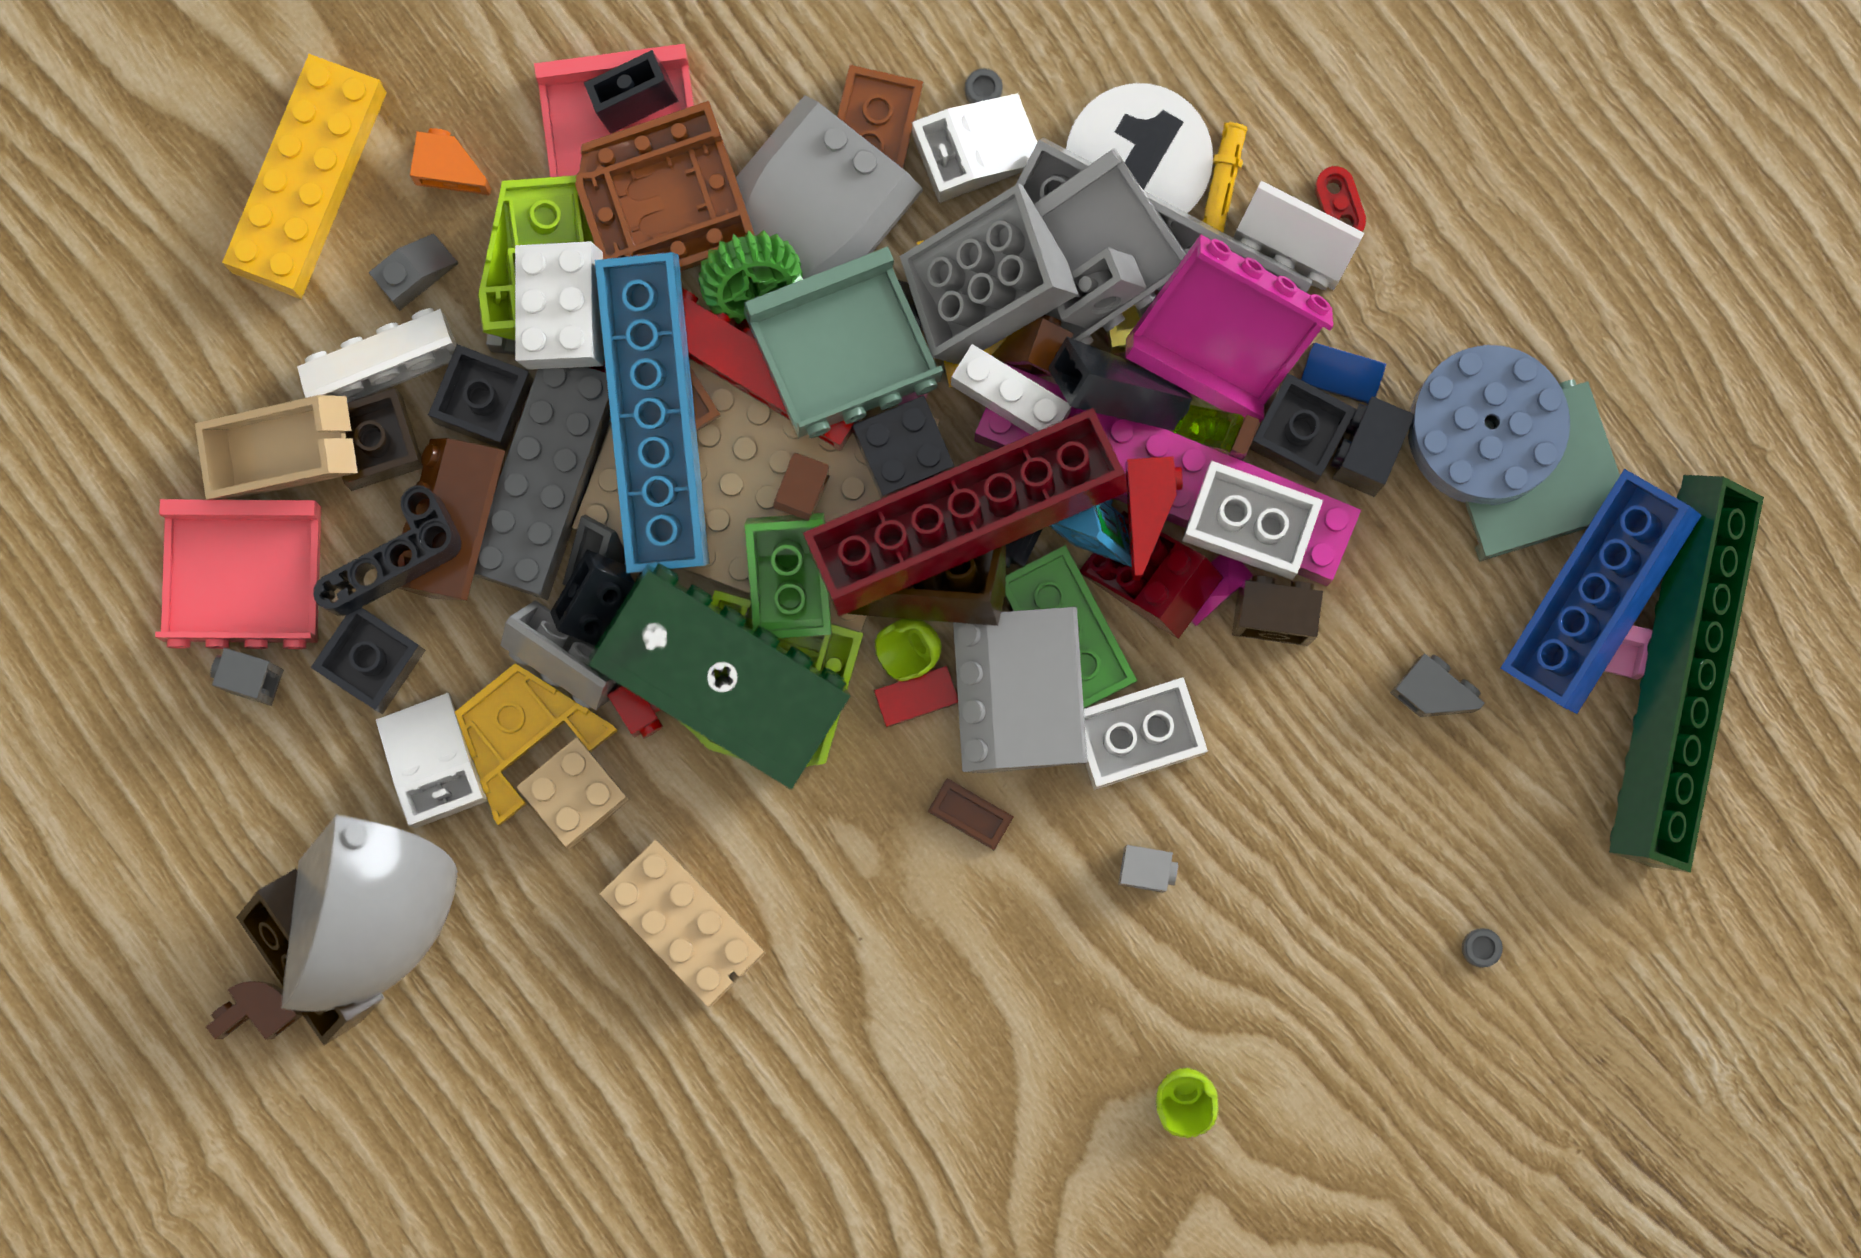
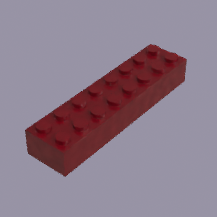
(966, 511)

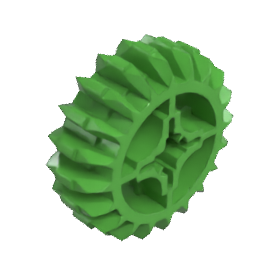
(727, 272)

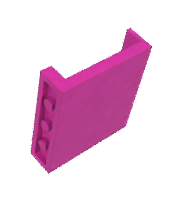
(1226, 328)

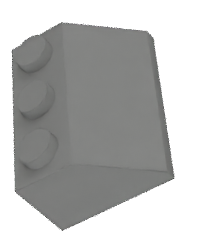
(558, 657)

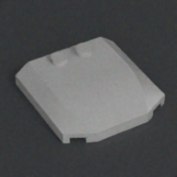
(824, 189)

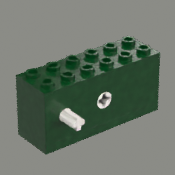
(766, 710)

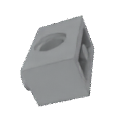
(1102, 287)

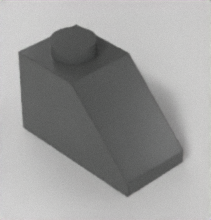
(412, 269)

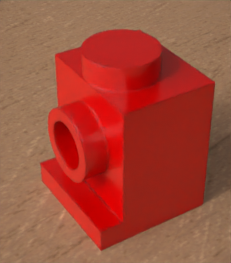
(636, 712)

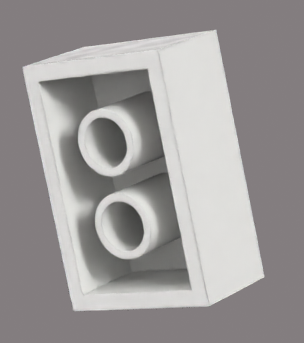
(557, 306)
(1252, 520)
(1141, 733)

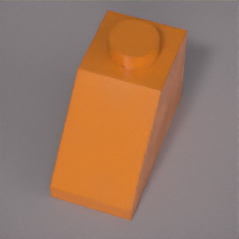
(444, 164)

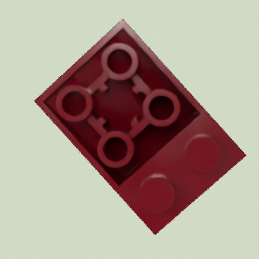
(1170, 589)

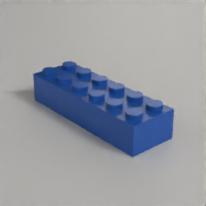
(1601, 591)

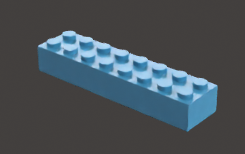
(652, 411)

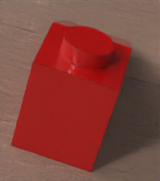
(1149, 499)

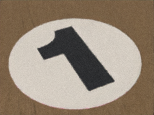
(1154, 135)

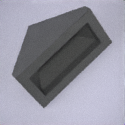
(597, 538)

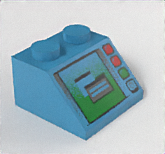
(1098, 531)

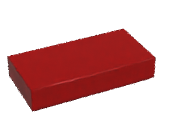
(916, 696)

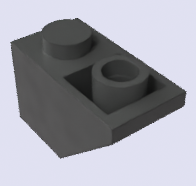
(1434, 692)

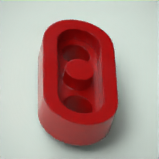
(1346, 202)

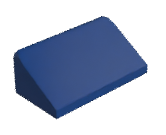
(1343, 373)

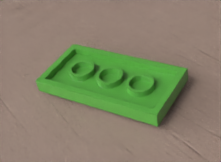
(1057, 583)

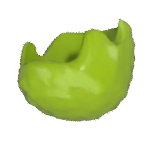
(907, 649)
(1187, 1103)

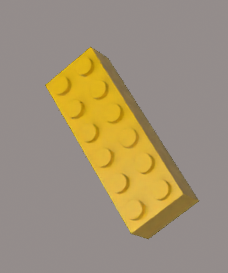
(304, 176)

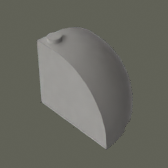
(363, 912)

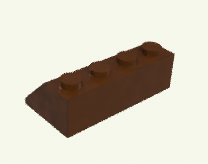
(466, 483)

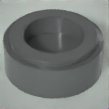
(983, 85)
(1482, 948)

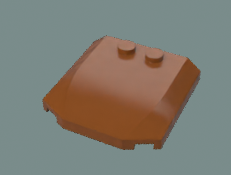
(662, 189)

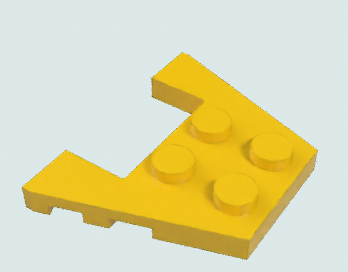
(513, 718)

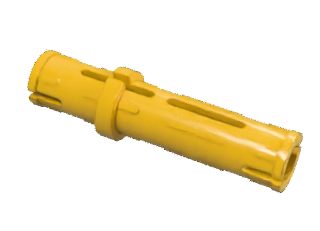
(1226, 164)

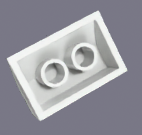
(1298, 236)

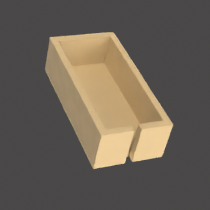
(276, 447)
(682, 923)

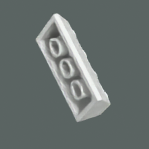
(380, 360)

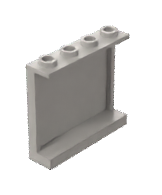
(1104, 210)

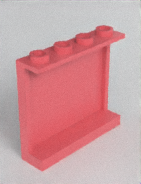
(568, 110)
(240, 572)

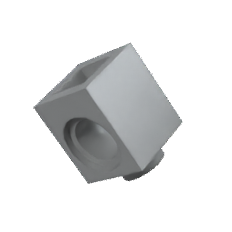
(1147, 869)

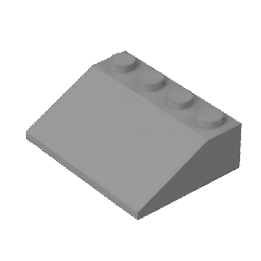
(986, 276)
(1020, 691)

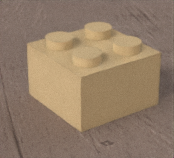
(572, 793)

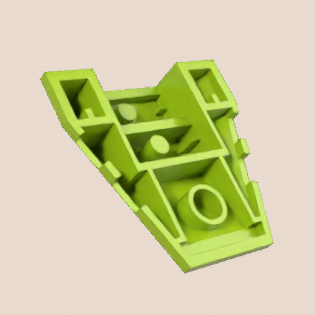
(525, 214)

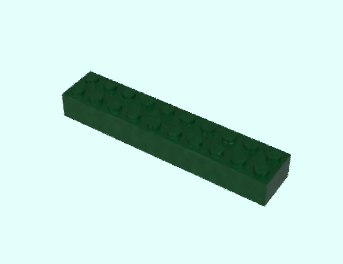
(1686, 678)

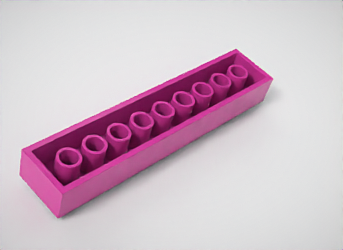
(1138, 440)

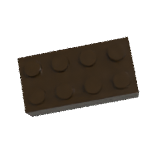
(268, 925)

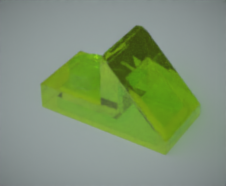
(1210, 427)

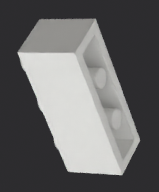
(1008, 392)

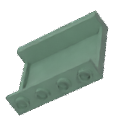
(842, 344)
(1565, 499)

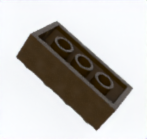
(959, 595)

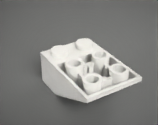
(974, 145)
(430, 761)

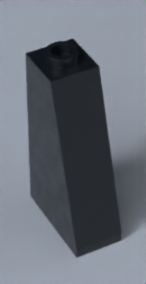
(1116, 386)

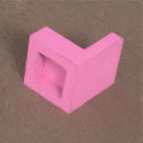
(1632, 654)

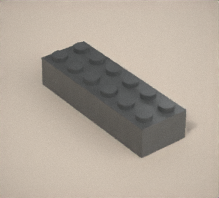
(544, 479)

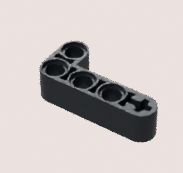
(385, 557)

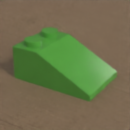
(784, 579)

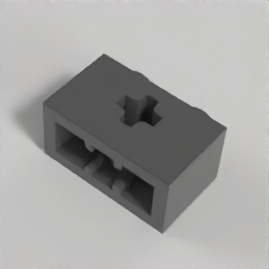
(246, 676)

